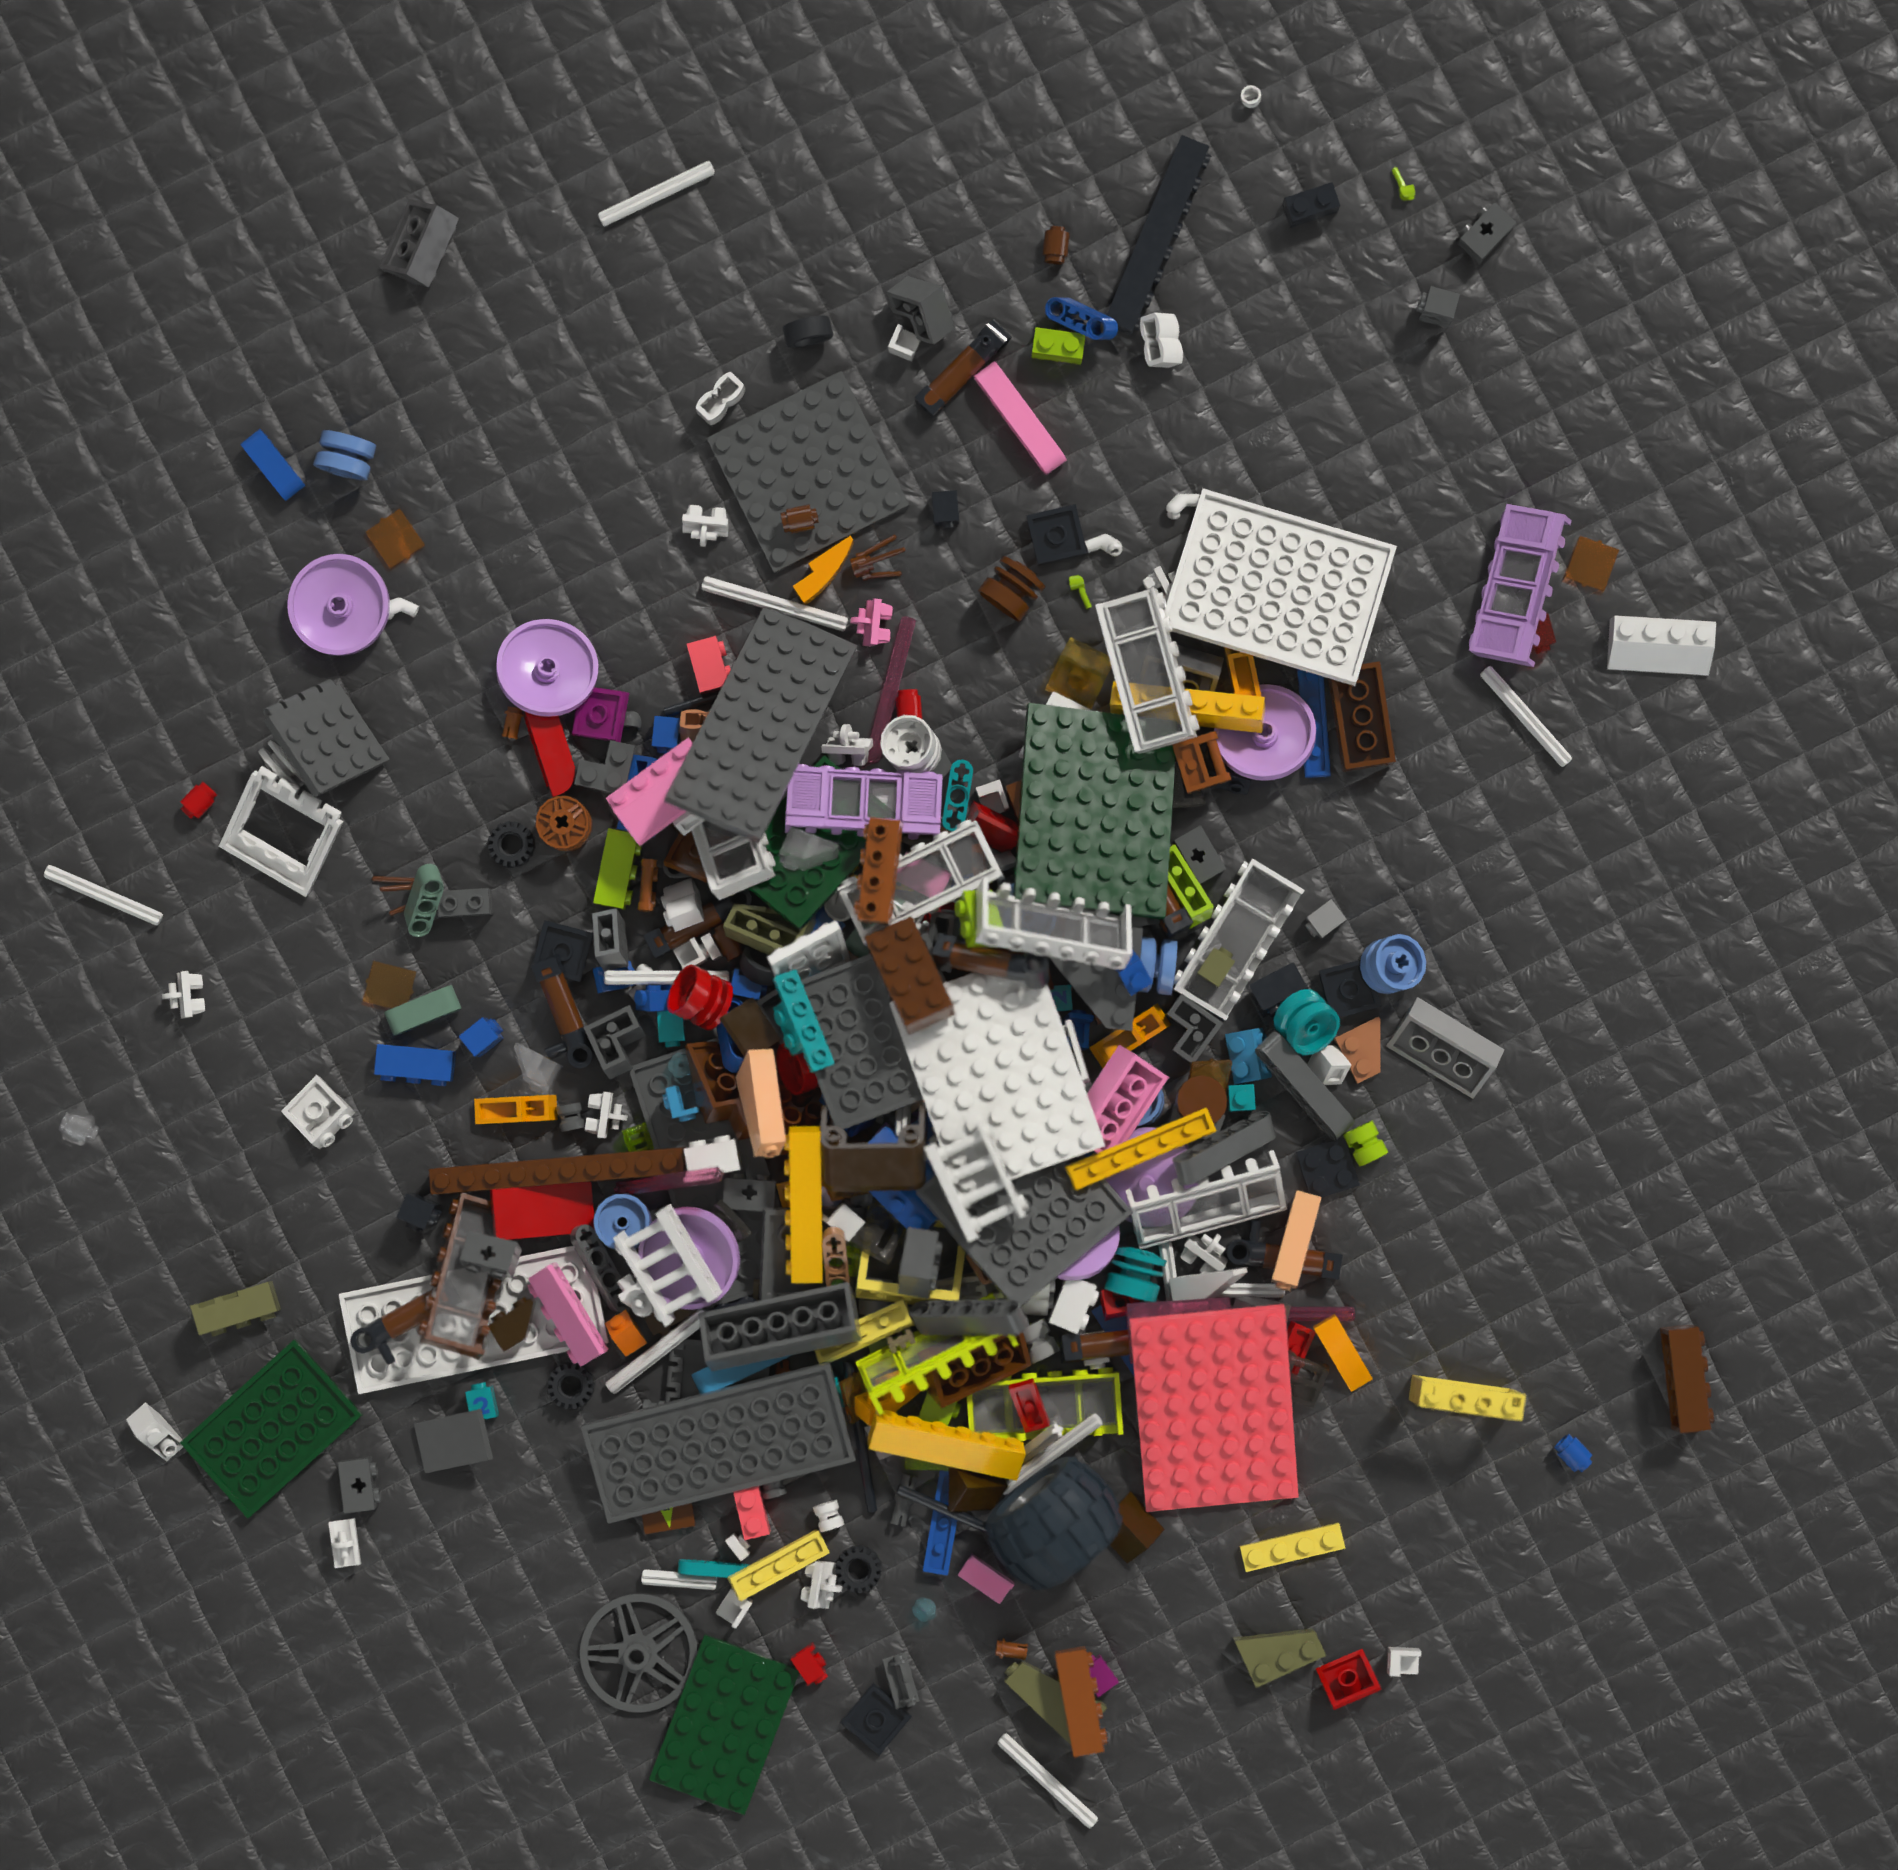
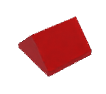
(997, 829)
(1348, 1679)

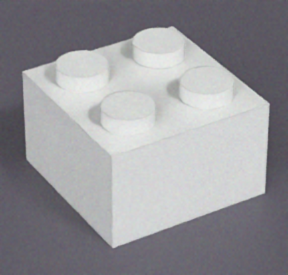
(722, 1153)
(1072, 1304)

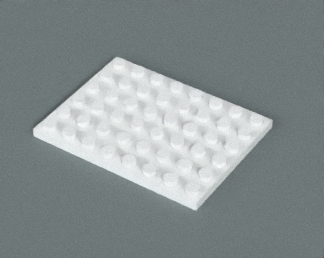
(1279, 586)
(1003, 1066)

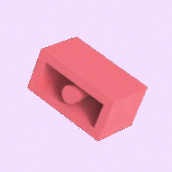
(708, 664)
(752, 1512)

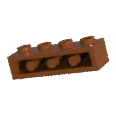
(879, 871)
(1079, 1701)

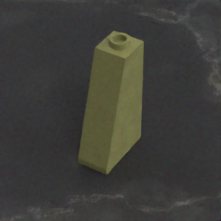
(1042, 1694)

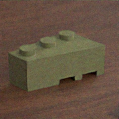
(762, 928)
(236, 1309)
(1278, 1653)

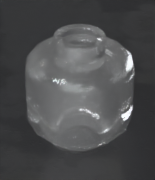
(78, 1127)

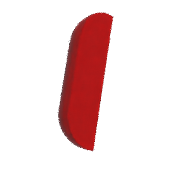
(551, 752)

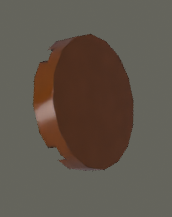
(1201, 1093)

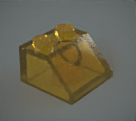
(1080, 673)

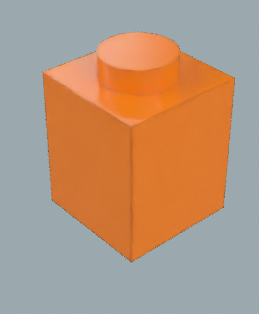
(625, 1333)

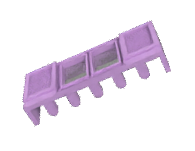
(1518, 584)
(849, 797)

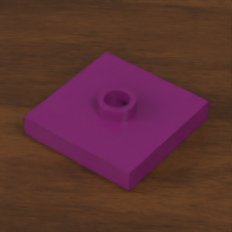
(601, 715)

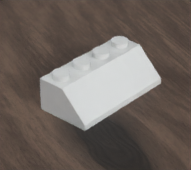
(1661, 645)

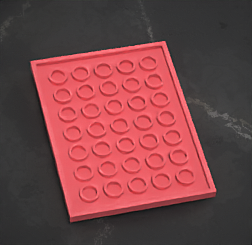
(1214, 1407)

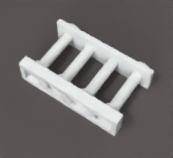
(951, 1178)
(679, 1243)

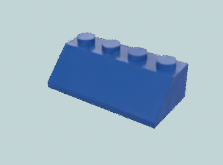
(904, 1204)

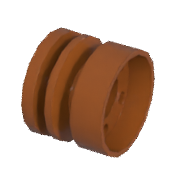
(564, 838)

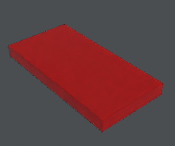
(541, 1210)

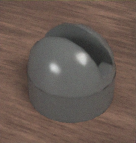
(632, 721)

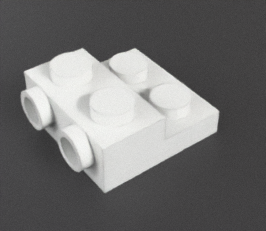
(318, 1113)

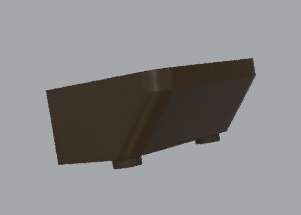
(874, 1165)

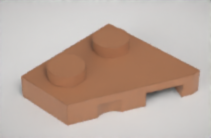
(1362, 1049)

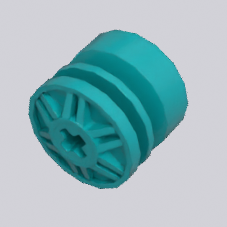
(1135, 1274)

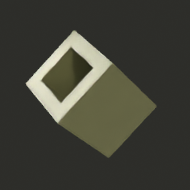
(1216, 966)

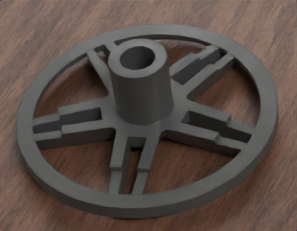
(637, 1652)

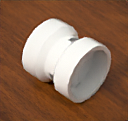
(825, 1510)

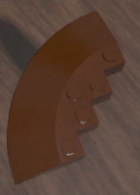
(720, 1098)

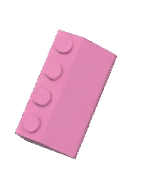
(641, 799)
(1123, 1095)
(567, 1313)

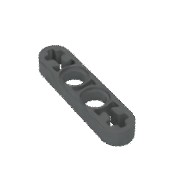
(598, 1272)

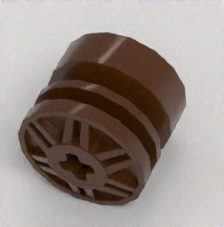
(1011, 589)

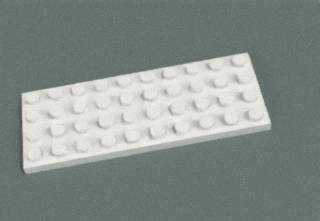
(424, 1362)

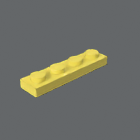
(872, 1329)
(1292, 1547)
(778, 1565)

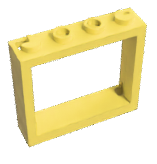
(889, 1291)
(1467, 1397)

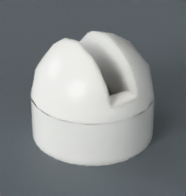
(1250, 93)

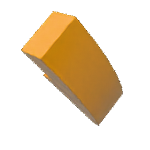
(824, 571)
(1242, 672)
(1144, 1028)
(515, 1109)
(1342, 1352)
(865, 1408)

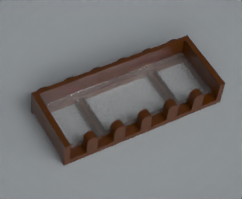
(460, 1299)

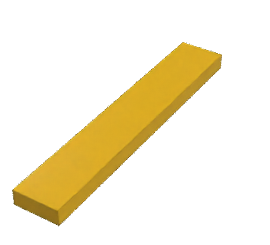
(1140, 1149)

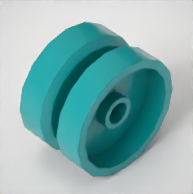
(1306, 1022)

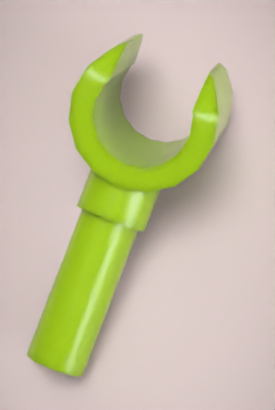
(1405, 192)
(1077, 582)

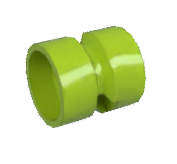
(1365, 1143)

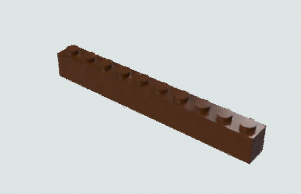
(557, 1170)

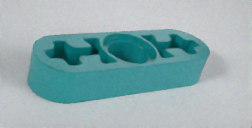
(967, 778)
(709, 1568)

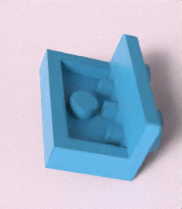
(1245, 1062)
(673, 1101)

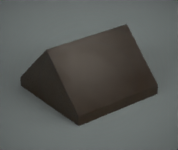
(750, 1027)
(973, 1490)
(1137, 1529)

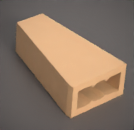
(761, 1102)
(1295, 1240)

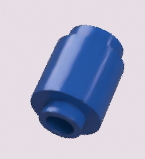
(1573, 1453)

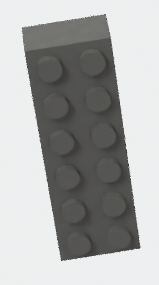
(779, 1327)

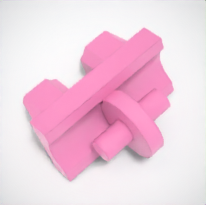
(869, 621)

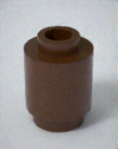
(1056, 245)
(799, 519)
(728, 947)

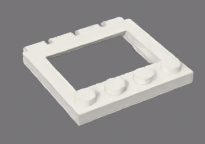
(264, 856)

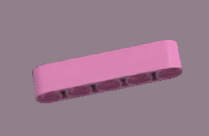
(1020, 418)

